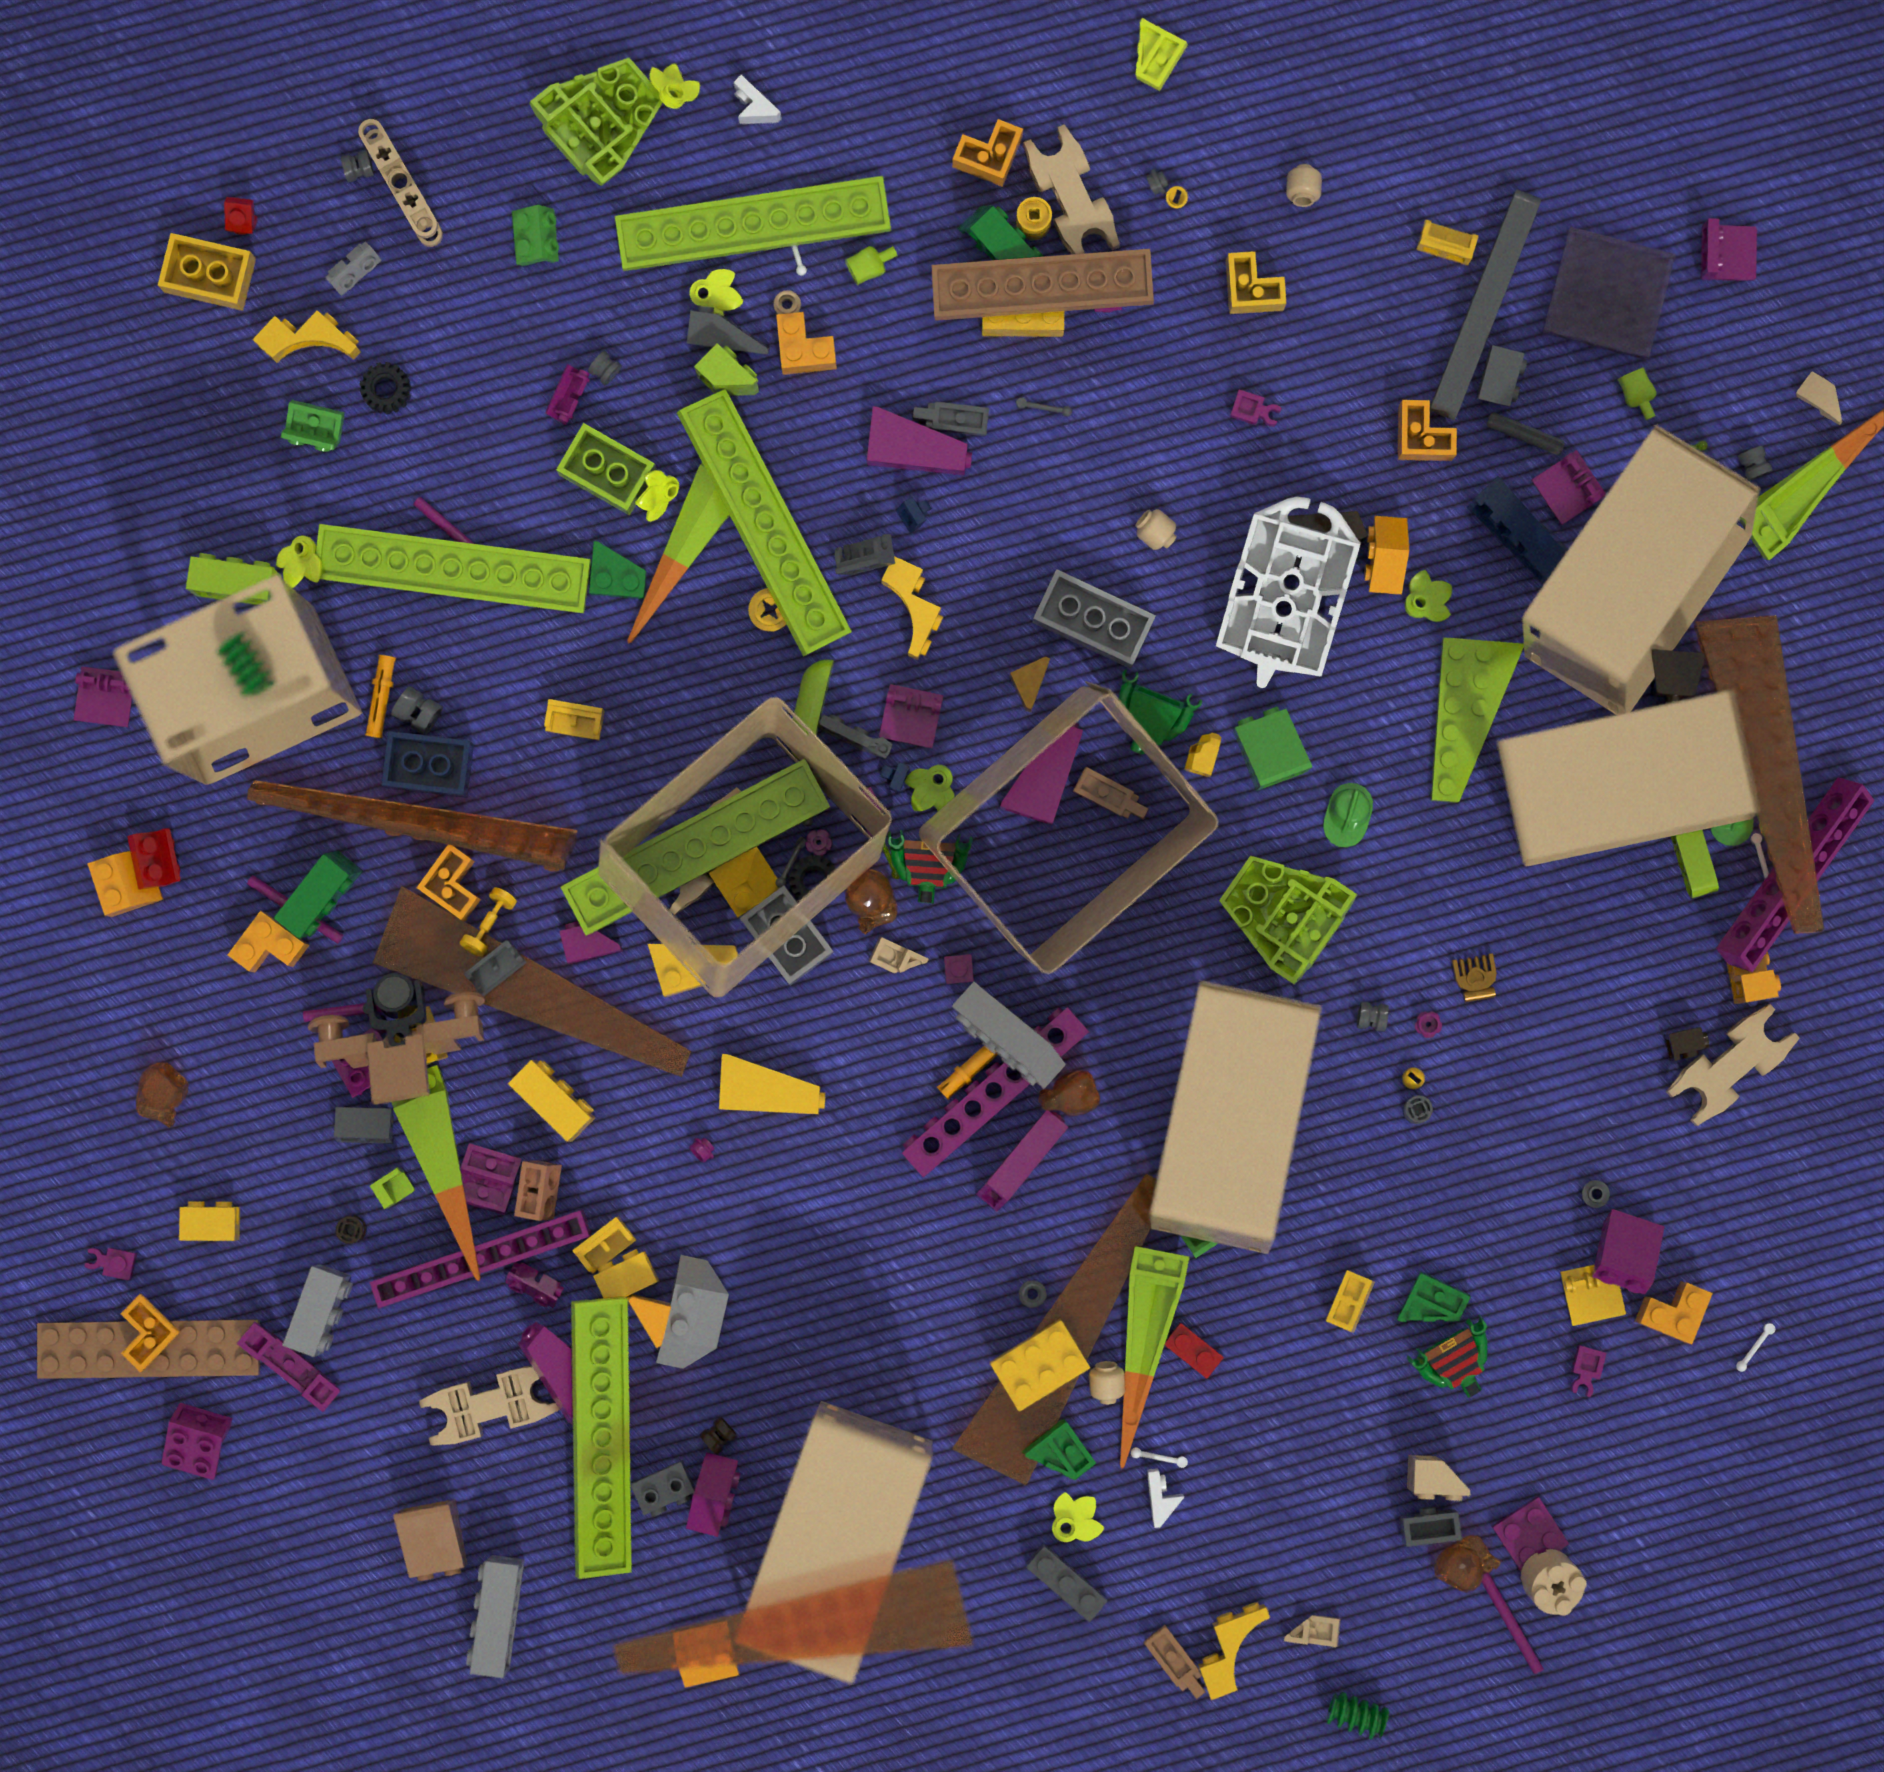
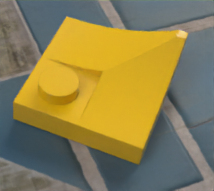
(745, 881)

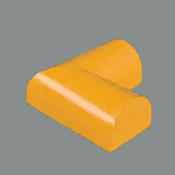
(154, 1330)

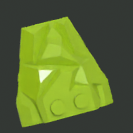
(599, 117)
(1286, 913)

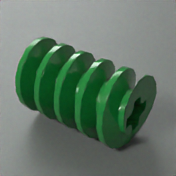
(244, 666)
(1358, 1715)

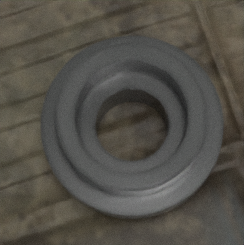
(1157, 181)
(1587, 1191)
(1032, 1303)

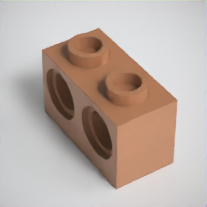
(538, 1190)

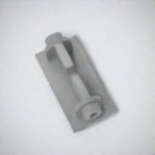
(362, 260)

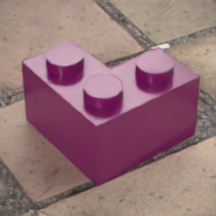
(713, 1495)

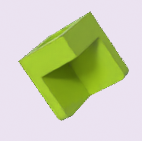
(392, 1188)

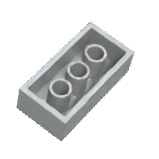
(1093, 619)
(1007, 1036)
(496, 1616)

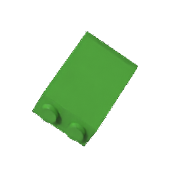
(1271, 748)

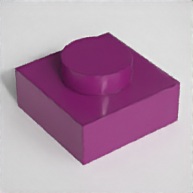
(958, 969)

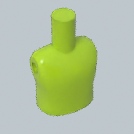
(869, 263)
(1638, 391)

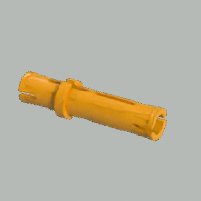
(379, 701)
(966, 1072)

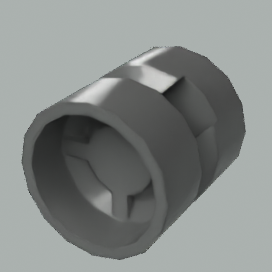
(408, 706)

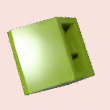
(722, 371)

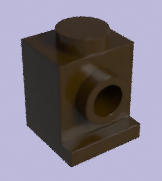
(1686, 1043)

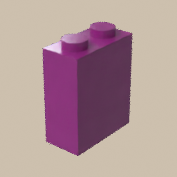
(1628, 1252)

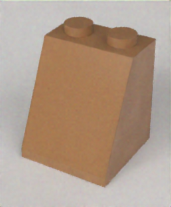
(431, 1539)

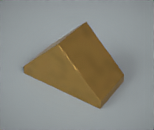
(1028, 681)

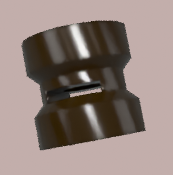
(355, 1229)
(713, 1439)

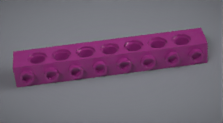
(1766, 913)
(925, 1162)
(489, 1257)

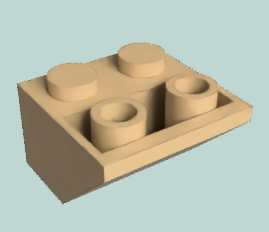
(1432, 1476)

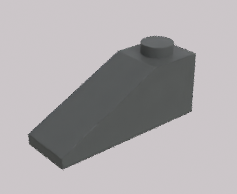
(711, 328)

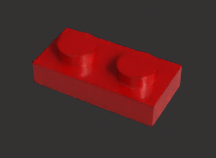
(1193, 1350)

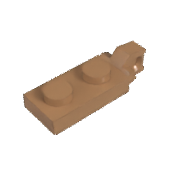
(1109, 794)
(1175, 1660)

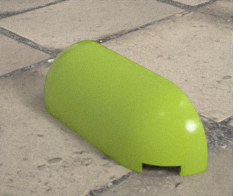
(813, 695)

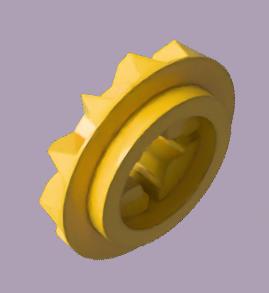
(757, 608)

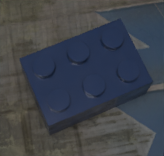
(427, 764)

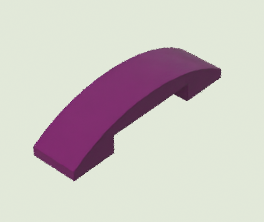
(289, 1365)

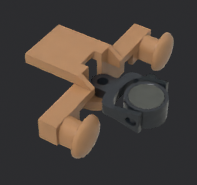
(397, 1064)

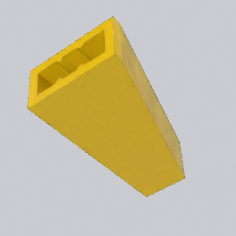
(761, 1089)

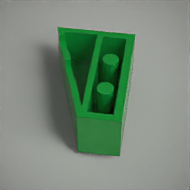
(996, 235)
(318, 894)

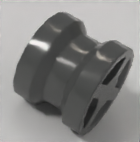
(604, 368)

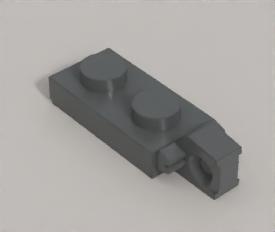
(953, 418)
(855, 737)

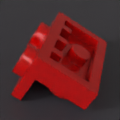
(154, 859)

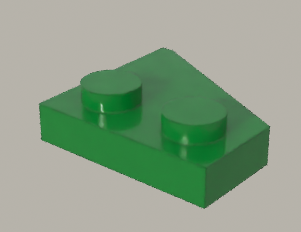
(615, 575)
(1433, 1301)
(1061, 1451)

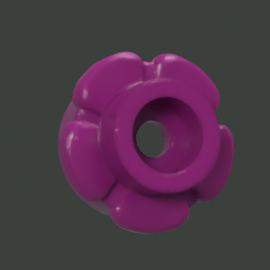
(813, 836)
(1423, 1018)
(702, 1149)

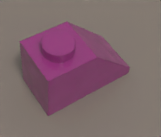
(581, 947)

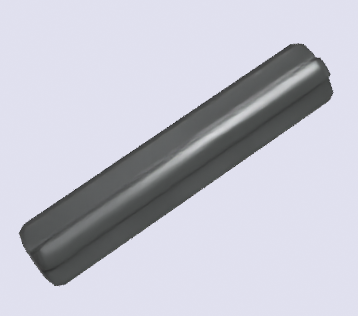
(1525, 433)

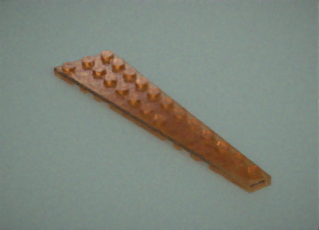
(1749, 660)
(491, 835)
(426, 946)
(998, 1428)
(871, 1616)

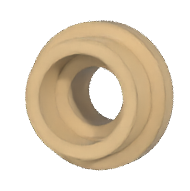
(784, 296)

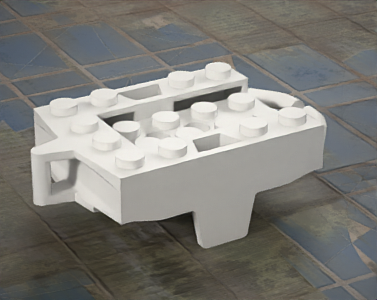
(1271, 556)

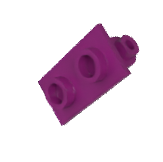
(567, 394)
(524, 1282)

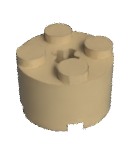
(1553, 1582)

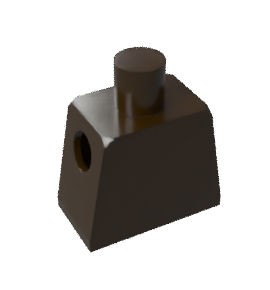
(1676, 674)

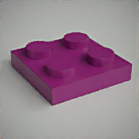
(1529, 1532)

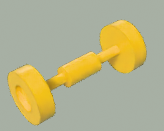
(502, 899)

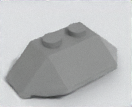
(695, 1314)

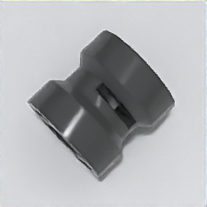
(351, 167)
(1755, 463)
(1372, 1016)
(1414, 1112)

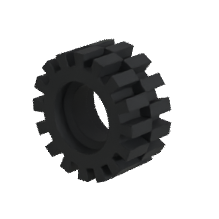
(380, 372)
(802, 867)

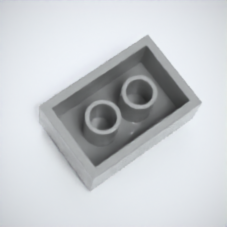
(798, 953)
(318, 1310)

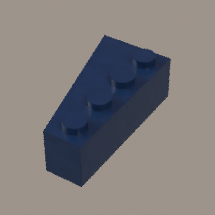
(1518, 529)

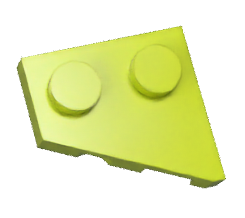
(1157, 54)

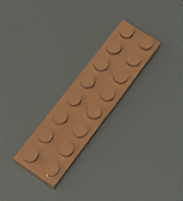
(1042, 284)
(96, 1350)

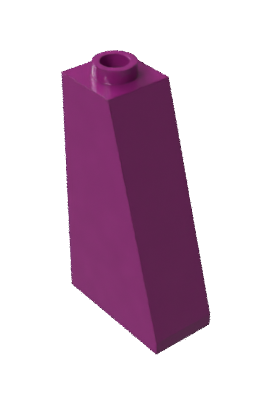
(911, 446)
(1042, 782)
(1022, 1160)
(552, 1363)

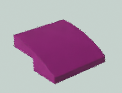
(489, 1178)

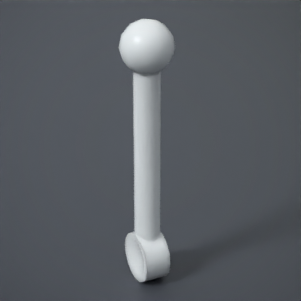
(801, 269)
(1756, 839)
(1768, 1329)
(1180, 1461)

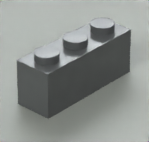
(1066, 1582)

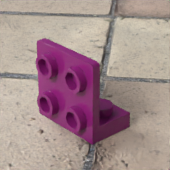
(1728, 252)
(195, 1440)

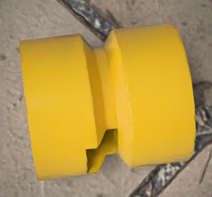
(1034, 218)

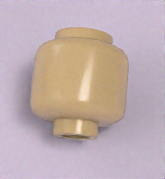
(1304, 185)
(1156, 529)
(1107, 1382)

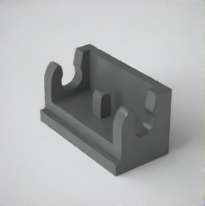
(865, 555)
(495, 968)
(363, 1125)

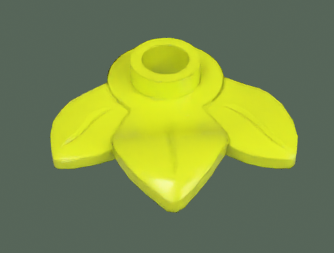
(672, 87)
(720, 293)
(658, 494)
(298, 563)
(1078, 1515)

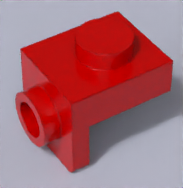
(239, 215)

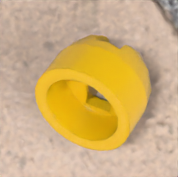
(1171, 195)
(1410, 1083)

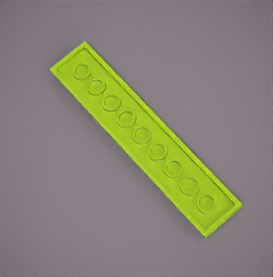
(752, 223)
(764, 522)
(453, 568)
(703, 843)
(601, 1437)

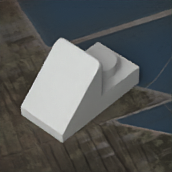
(760, 108)
(1160, 1505)

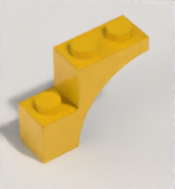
(279, 340)
(904, 580)
(1230, 1631)

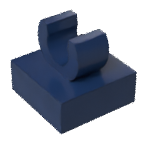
(913, 514)
(896, 776)

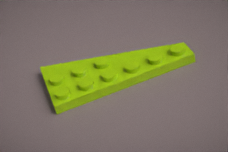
(1469, 694)

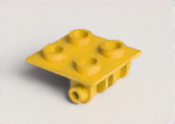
(1589, 1297)

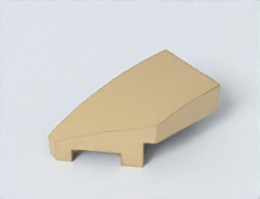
(1821, 395)
(894, 957)
(1316, 1630)

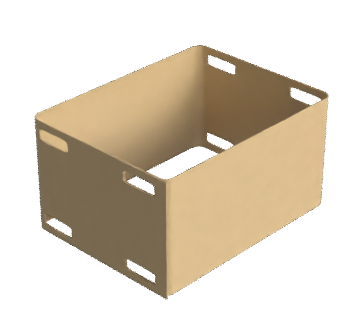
(1640, 571)
(193, 700)
(1628, 778)
(834, 780)
(1126, 887)
(1234, 1117)
(842, 1514)

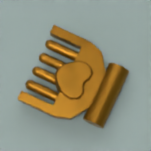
(1477, 981)

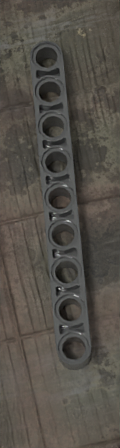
(1485, 304)

